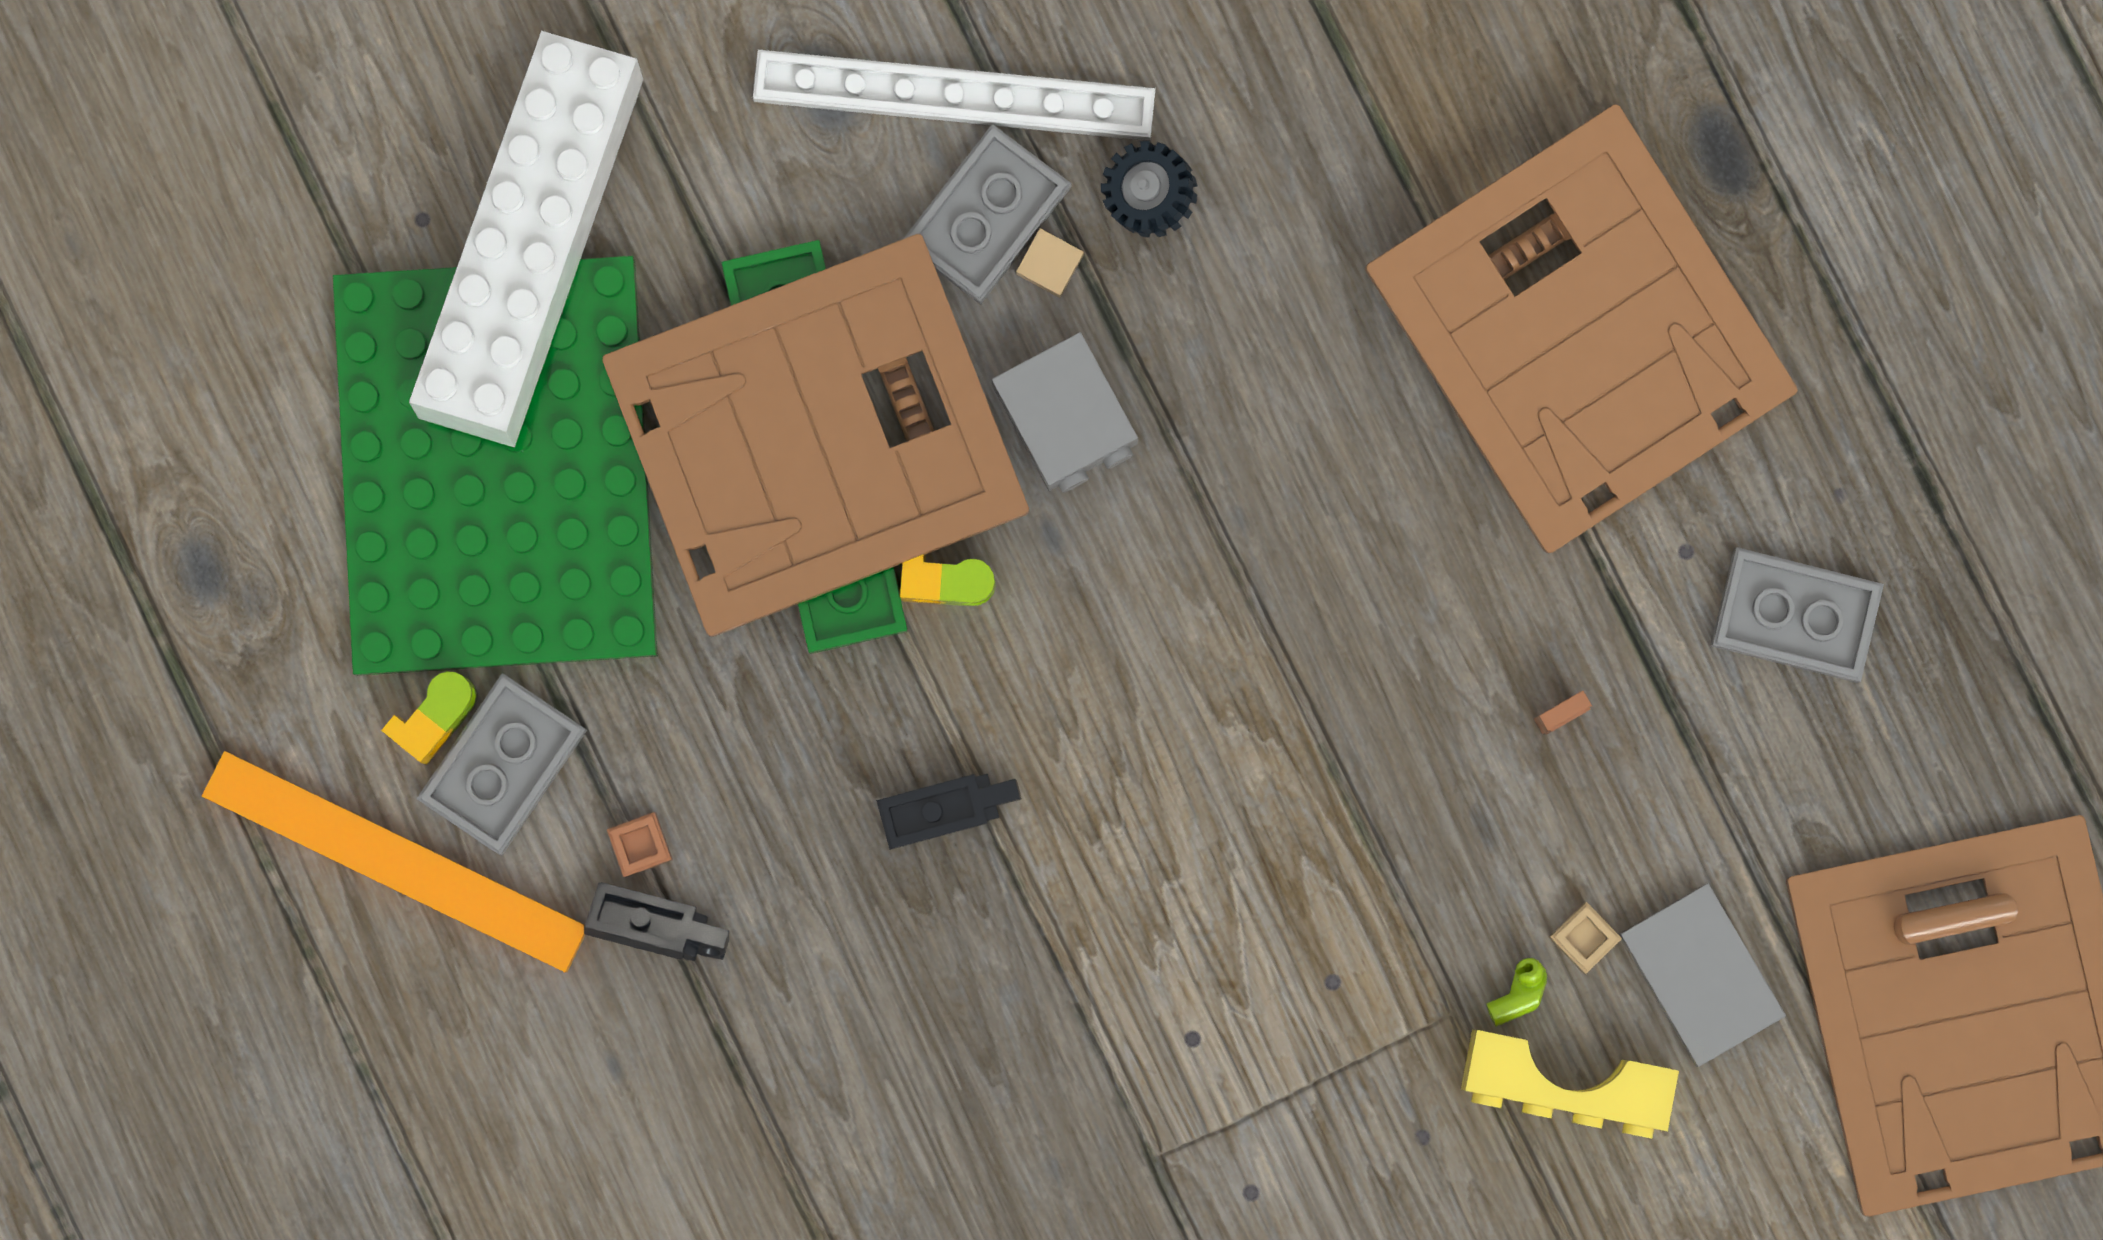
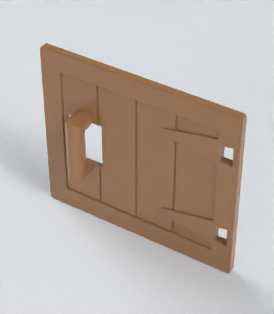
(1603, 360)
(780, 450)
(1970, 1053)

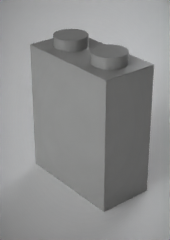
(1066, 413)

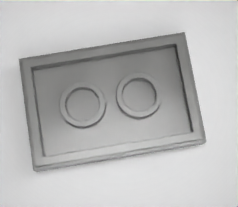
(988, 212)
(1797, 615)
(501, 764)
(1702, 975)

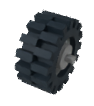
(1149, 189)

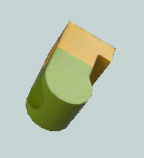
(935, 583)
(436, 719)

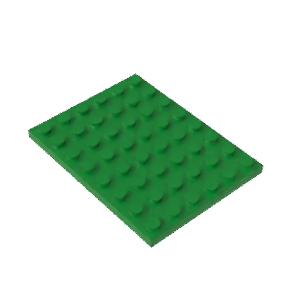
(483, 545)

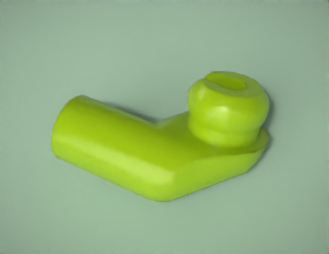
(1524, 994)

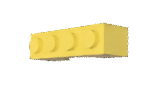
(1632, 1094)

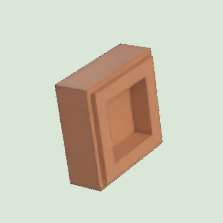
(1563, 713)
(639, 844)

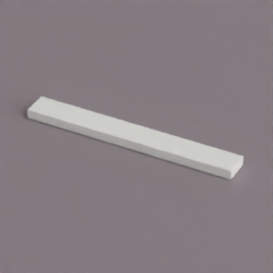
(954, 95)

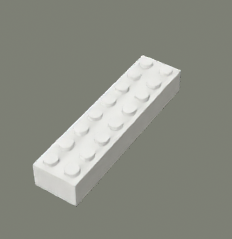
(527, 239)

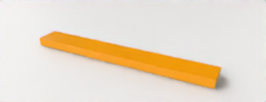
(395, 861)

